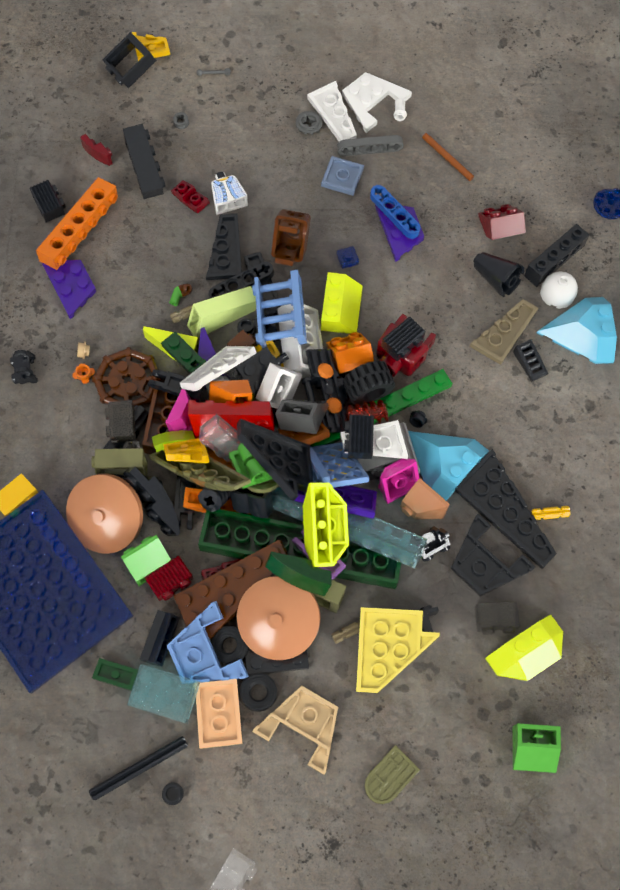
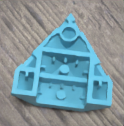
(586, 330)
(445, 459)

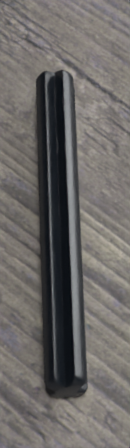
(138, 768)

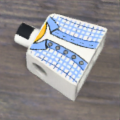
(228, 193)

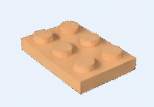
(218, 714)

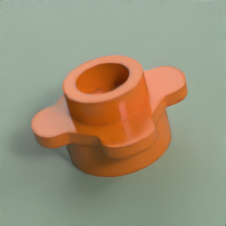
(81, 369)

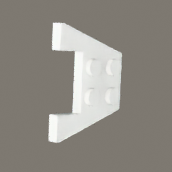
(368, 92)

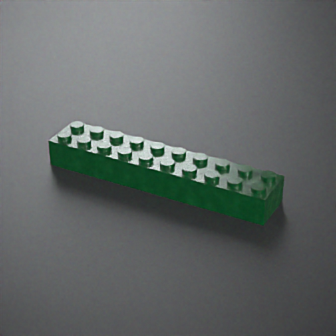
(244, 534)

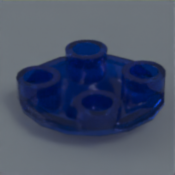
(608, 203)

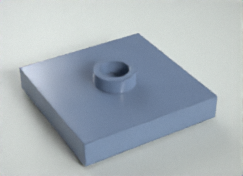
(342, 175)

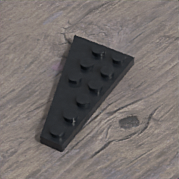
(499, 501)

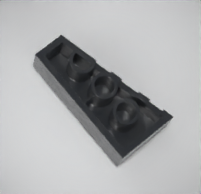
(142, 159)

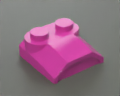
(178, 417)
(398, 479)

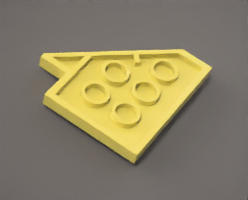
(388, 645)

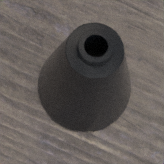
(499, 272)

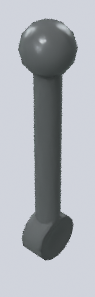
(227, 71)

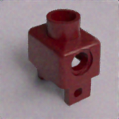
(412, 361)

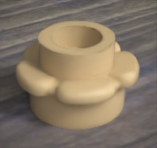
(83, 350)

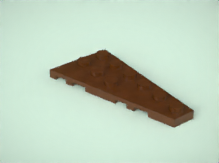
(226, 588)

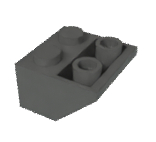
(301, 415)

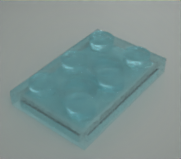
(163, 693)

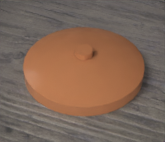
(104, 513)
(278, 618)

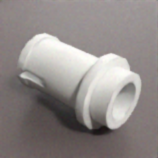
(400, 113)

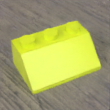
(341, 304)

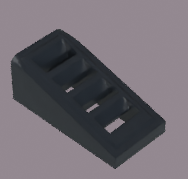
(521, 357)

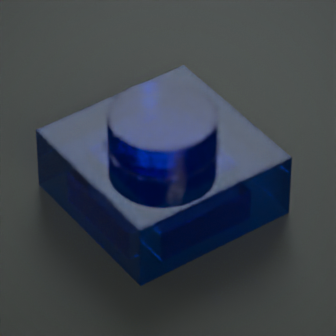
(347, 257)

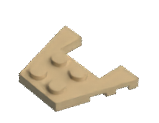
(308, 716)

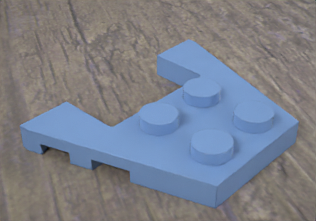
(195, 654)

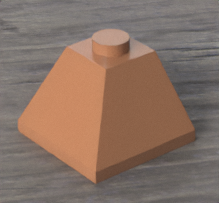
(424, 502)

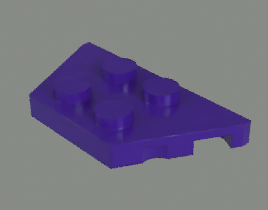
(397, 240)
(71, 284)

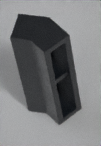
(159, 637)

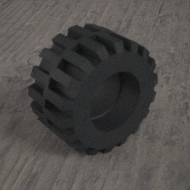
(369, 382)

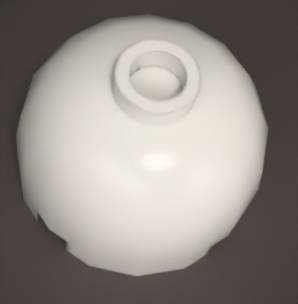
(559, 289)

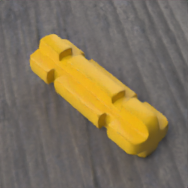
(551, 512)

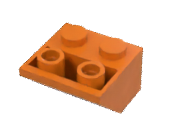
(350, 351)
(230, 391)

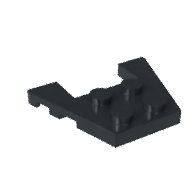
(480, 567)

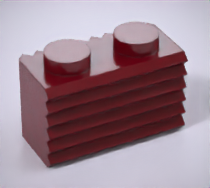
(169, 579)

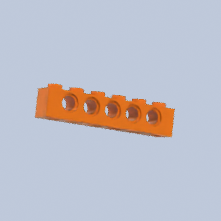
(77, 223)

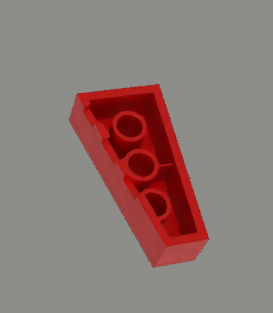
(252, 411)

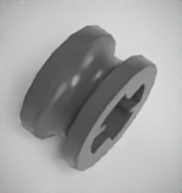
(178, 116)

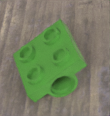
(248, 466)

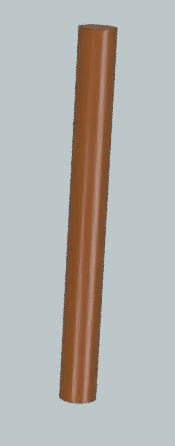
(448, 157)

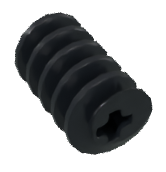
(213, 499)

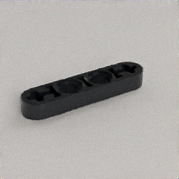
(240, 279)

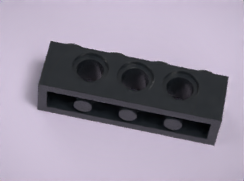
(556, 255)

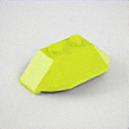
(324, 524)
(529, 651)

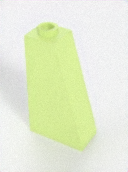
(221, 310)

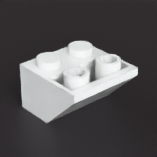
(278, 385)

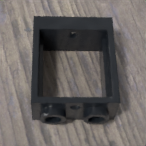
(120, 51)

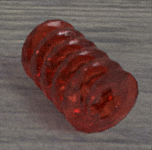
(378, 411)

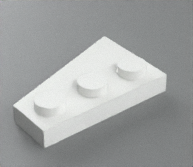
(386, 440)

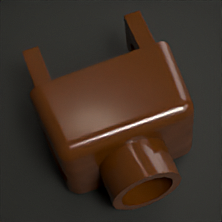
(287, 243)

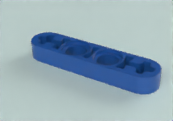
(398, 209)

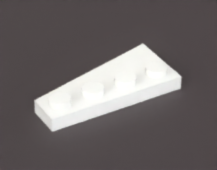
(332, 110)
(217, 365)

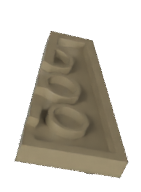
(505, 332)

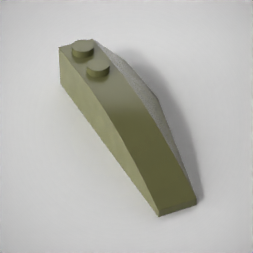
(208, 475)

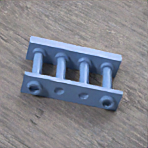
(296, 315)

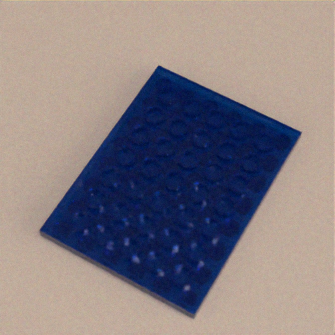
(50, 594)

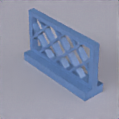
(323, 475)

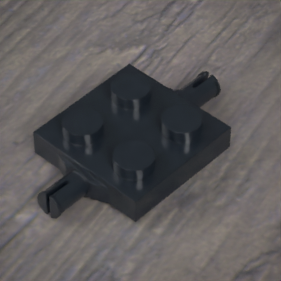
(256, 367)

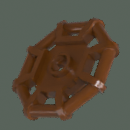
(122, 370)

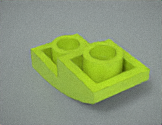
(171, 437)

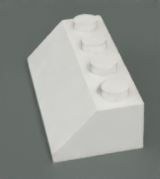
(296, 352)

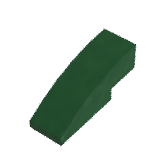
(300, 573)

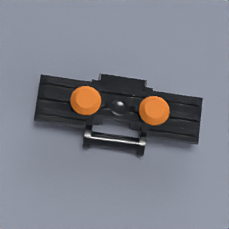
(332, 387)

